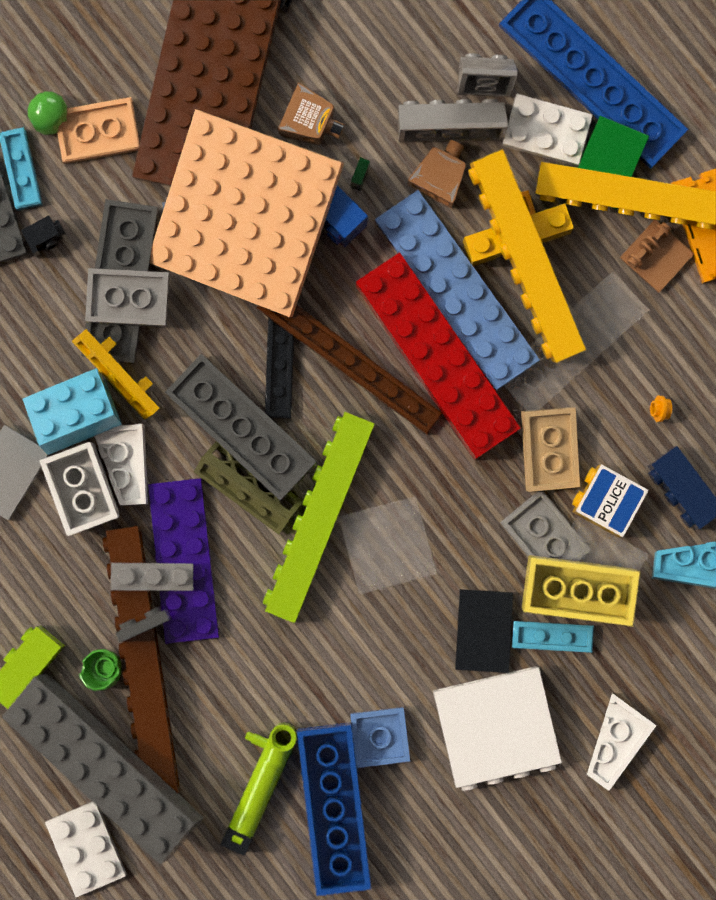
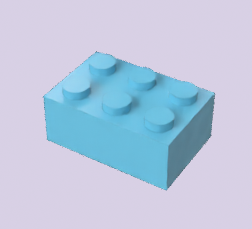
(71, 411)

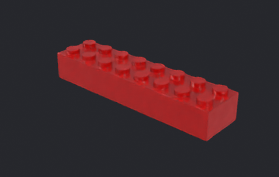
(437, 356)

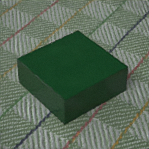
(360, 174)

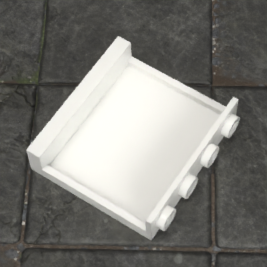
(497, 728)

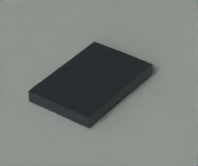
(484, 631)

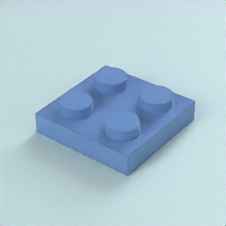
(380, 737)

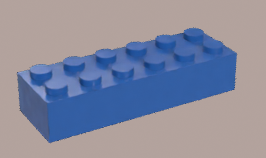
(333, 809)

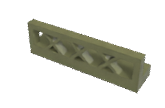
(245, 490)

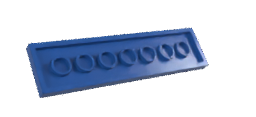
(591, 74)

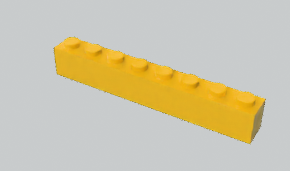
(627, 194)
(527, 256)

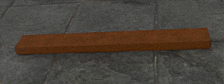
(357, 367)

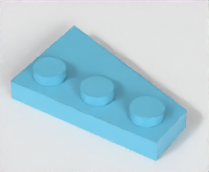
(687, 565)

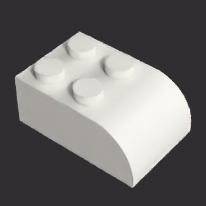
(80, 488)

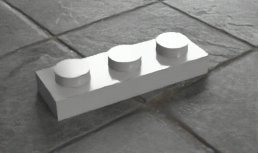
(152, 576)

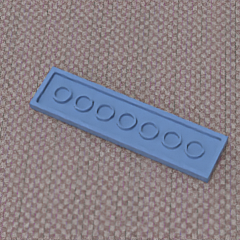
(457, 290)

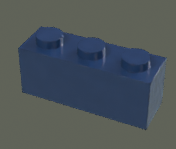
(684, 488)

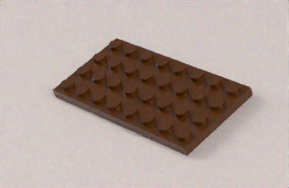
(207, 63)

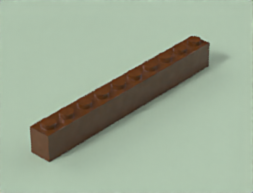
(143, 663)

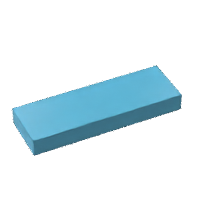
(20, 169)
(552, 636)

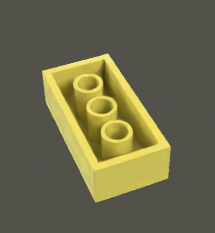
(580, 590)

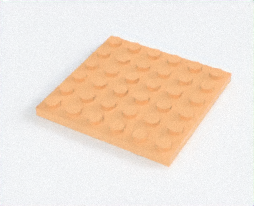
(245, 212)

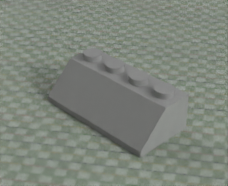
(452, 121)

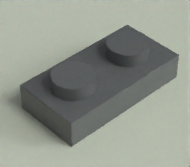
(131, 628)

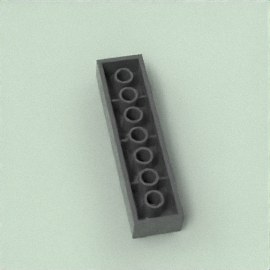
(103, 767)

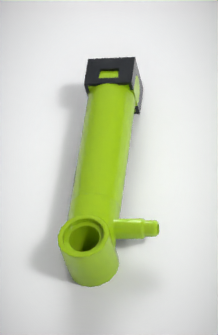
(259, 788)

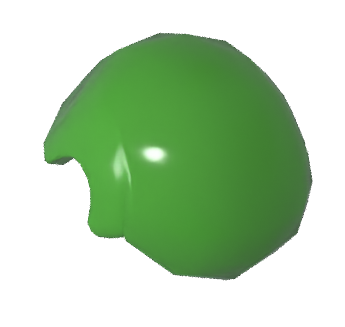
(47, 112)
(101, 670)

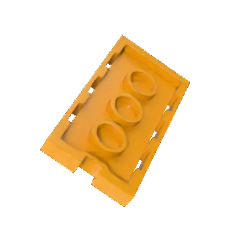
(704, 238)

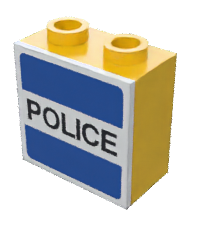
(609, 500)

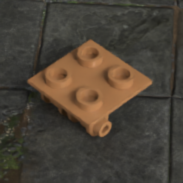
(657, 255)

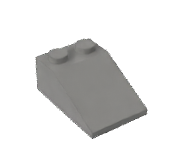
(486, 75)

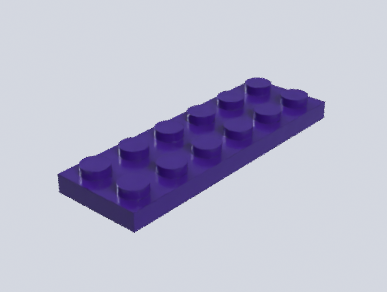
(183, 539)

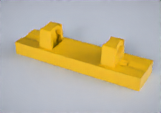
(115, 374)

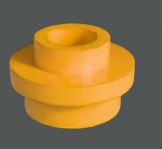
(661, 409)

